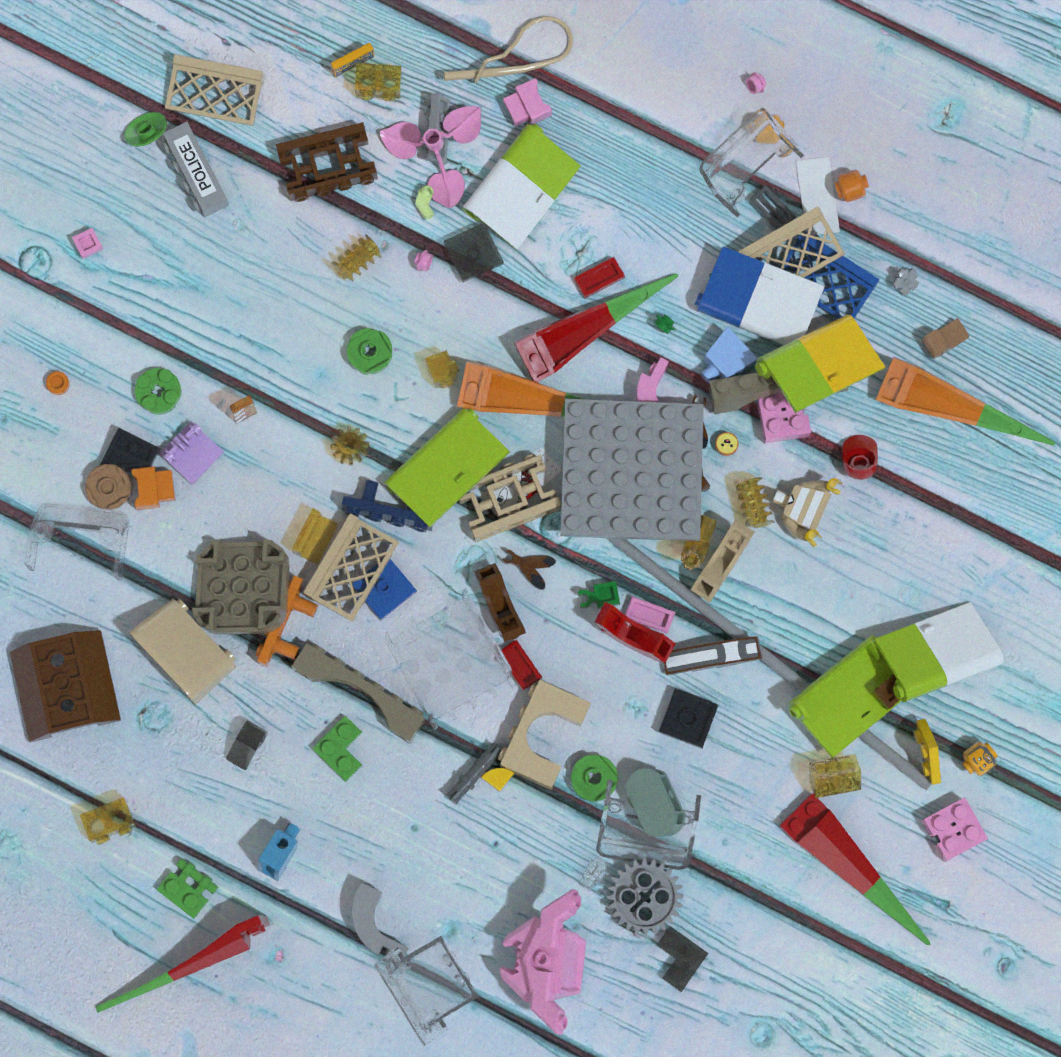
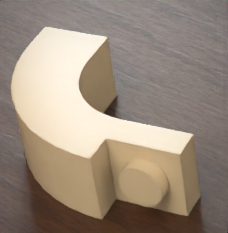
(722, 561)

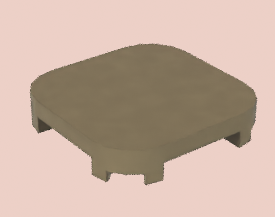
(241, 587)

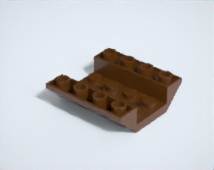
(81, 678)

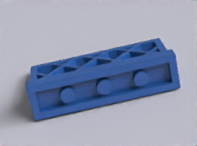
(842, 266)

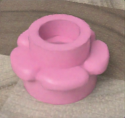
(756, 83)
(423, 260)

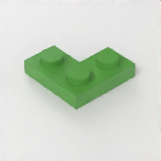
(334, 746)

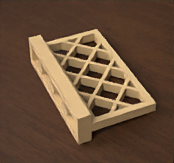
(219, 71)
(786, 233)
(333, 558)

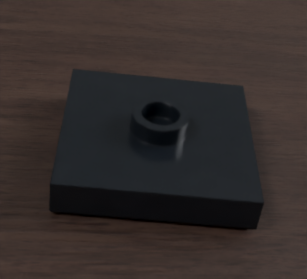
(688, 718)

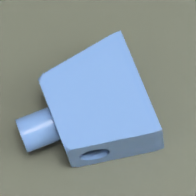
(727, 357)

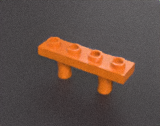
(273, 642)

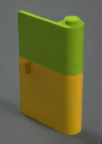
(821, 363)

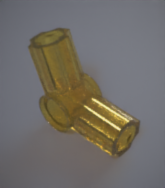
(695, 552)

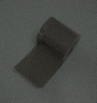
(245, 745)

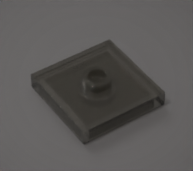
(473, 252)

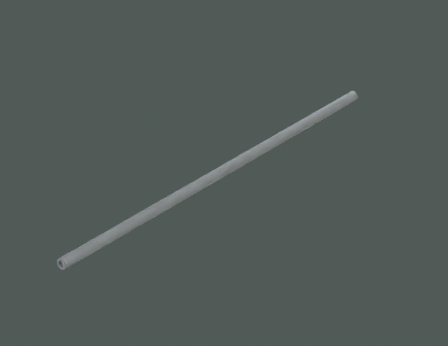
(769, 659)

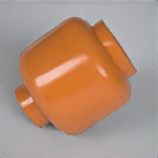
(851, 185)

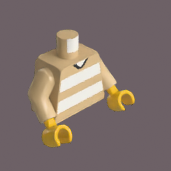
(806, 507)

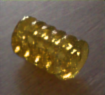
(356, 259)
(753, 503)

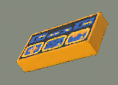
(349, 60)

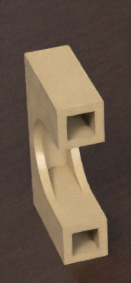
(544, 701)

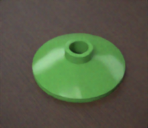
(145, 129)

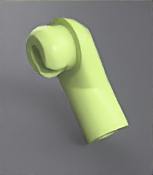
(422, 201)

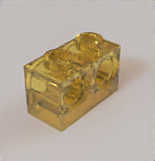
(378, 75)
(835, 776)
(106, 814)

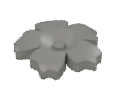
(906, 281)

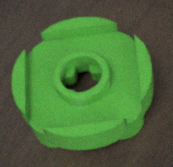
(374, 339)
(164, 379)
(580, 777)

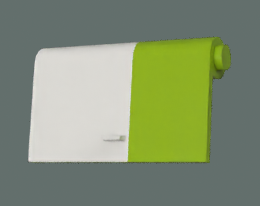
(521, 186)
(939, 651)

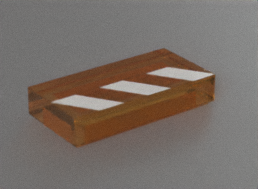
(243, 409)

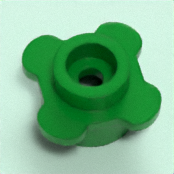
(665, 323)

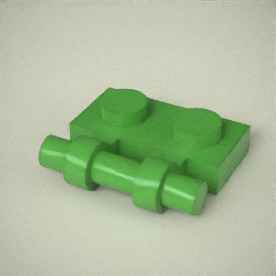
(182, 894)

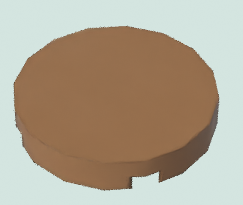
(108, 486)

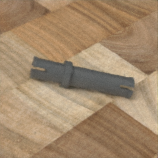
(473, 774)

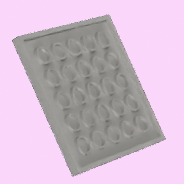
(632, 470)

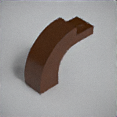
(499, 603)

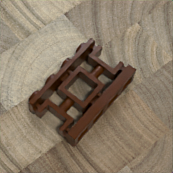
(321, 145)

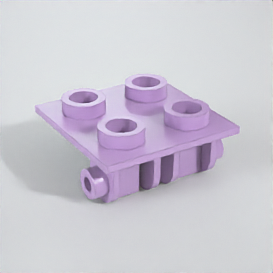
(191, 452)

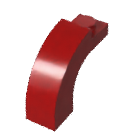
(634, 635)

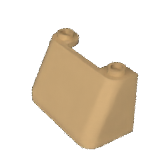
(183, 650)

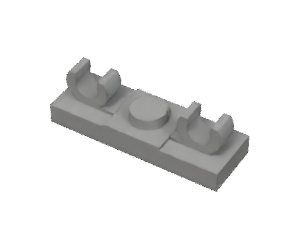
(439, 110)

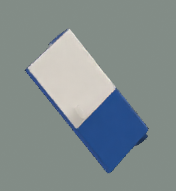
(759, 297)

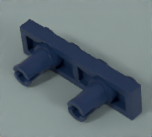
(378, 512)

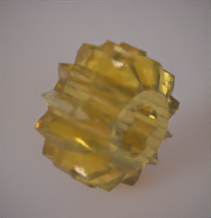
(351, 437)

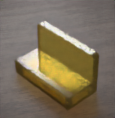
(314, 537)

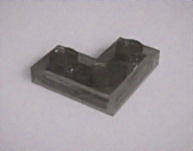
(687, 958)

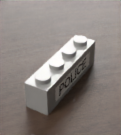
(195, 169)

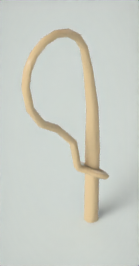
(502, 71)

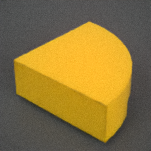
(498, 777)

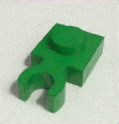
(602, 593)

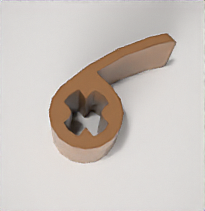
(945, 339)

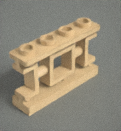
(515, 516)

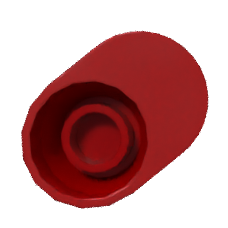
(860, 457)

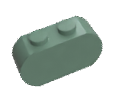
(655, 802)

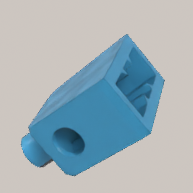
(274, 859)

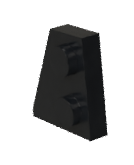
(130, 451)

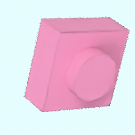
(87, 243)

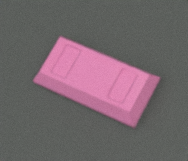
(650, 614)

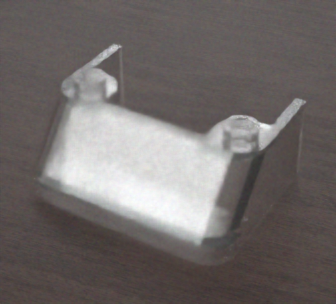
(744, 155)
(110, 523)
(625, 840)

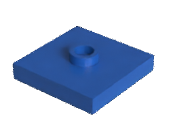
(388, 592)

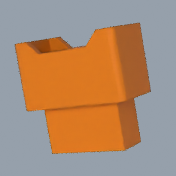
(153, 487)

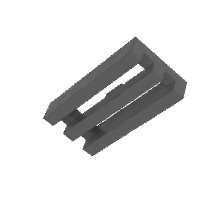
(779, 204)

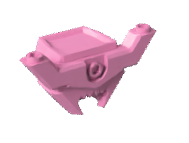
(548, 960)

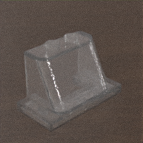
(427, 986)

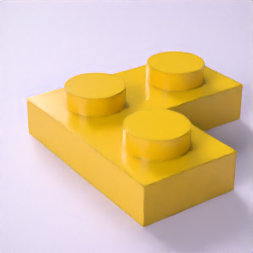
(929, 751)

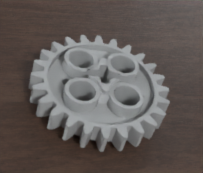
(629, 881)

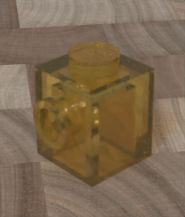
(442, 369)

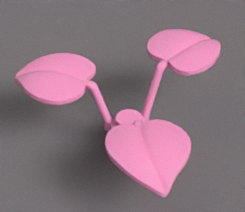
(403, 138)

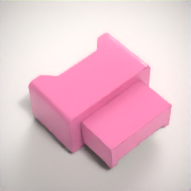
(527, 104)

